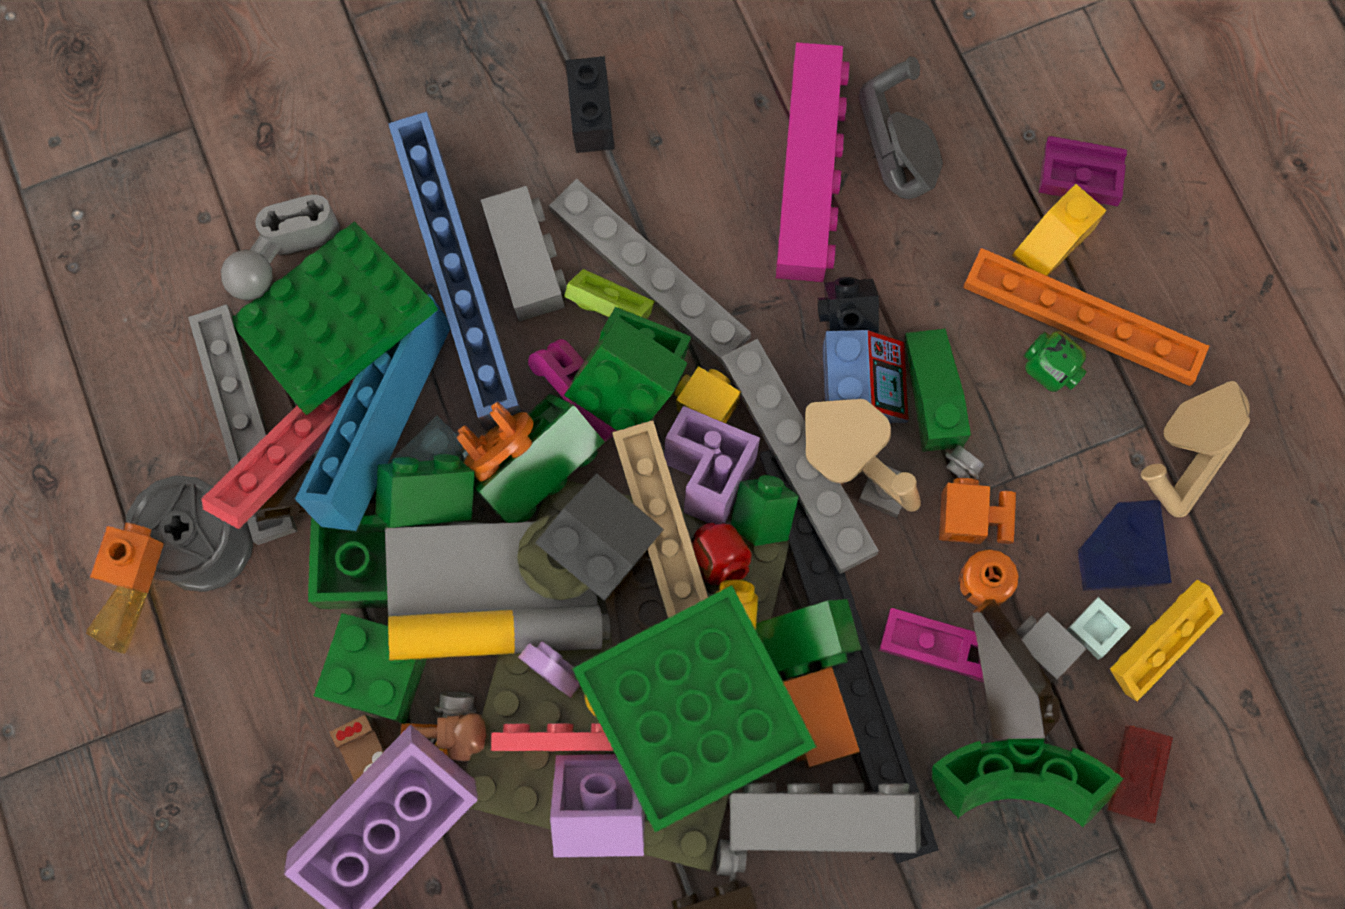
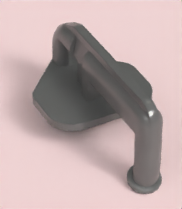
(900, 138)

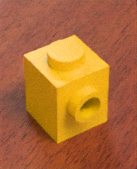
(708, 394)

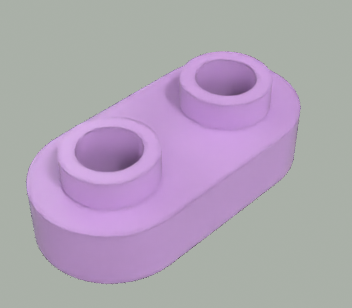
(551, 667)

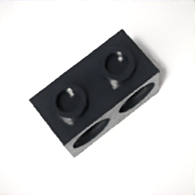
(590, 104)

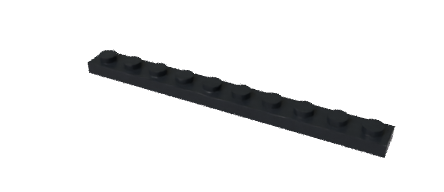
(858, 679)

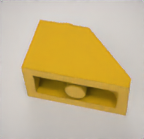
(1060, 231)

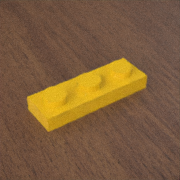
(1166, 640)

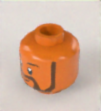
(977, 586)

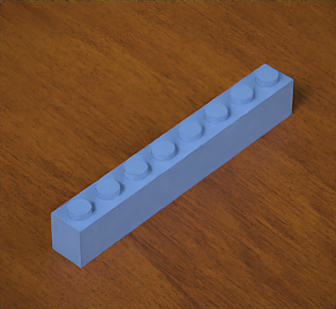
(454, 267)

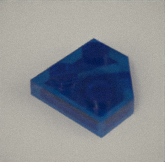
(1126, 549)

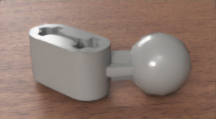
(283, 231)

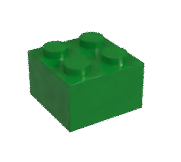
(626, 377)
(348, 566)
(361, 672)

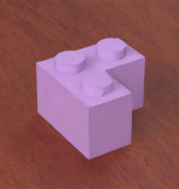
(714, 457)

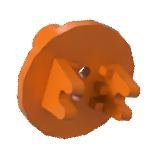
(503, 440)

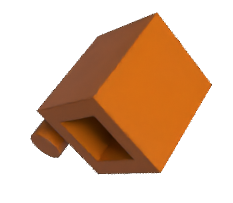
(967, 513)

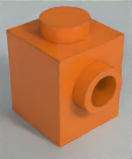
(127, 557)

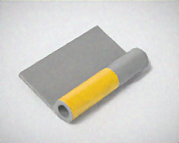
(465, 596)

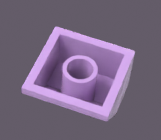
(594, 809)

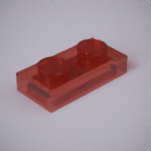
(1143, 770)

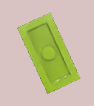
(602, 296)

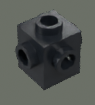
(849, 305)

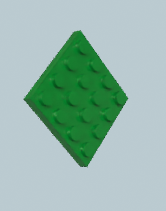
(332, 316)
(693, 708)

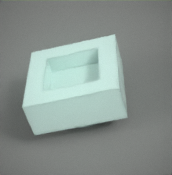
(1098, 628)

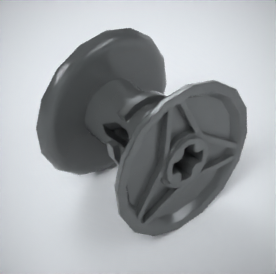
(198, 547)

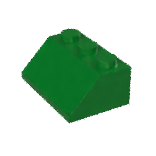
(559, 445)

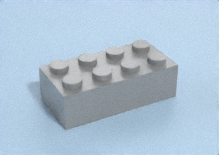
(825, 820)

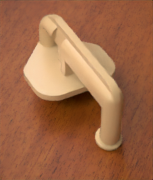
(1205, 425)
(846, 439)

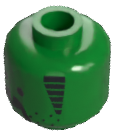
(1055, 361)

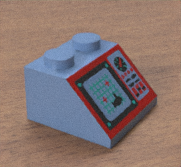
(866, 368)

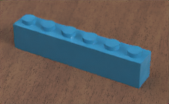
(370, 427)

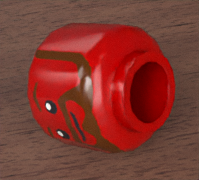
(721, 553)

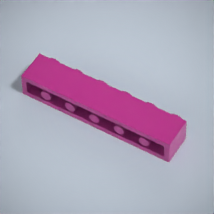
(810, 163)

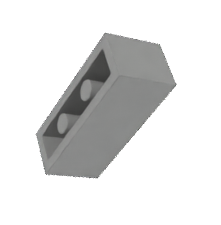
(525, 253)

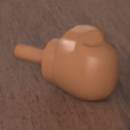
(459, 734)

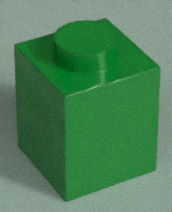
(764, 510)

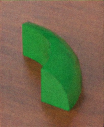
(1025, 771)

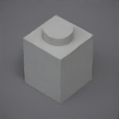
(1050, 644)

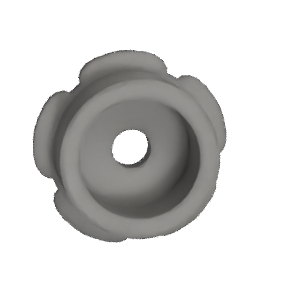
(963, 463)
(455, 703)
(729, 861)

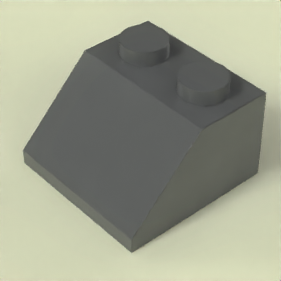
(599, 536)

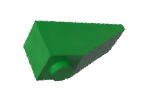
(937, 391)

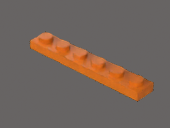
(1086, 317)

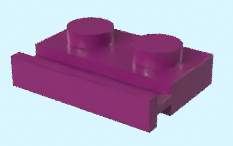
(1091, 166)

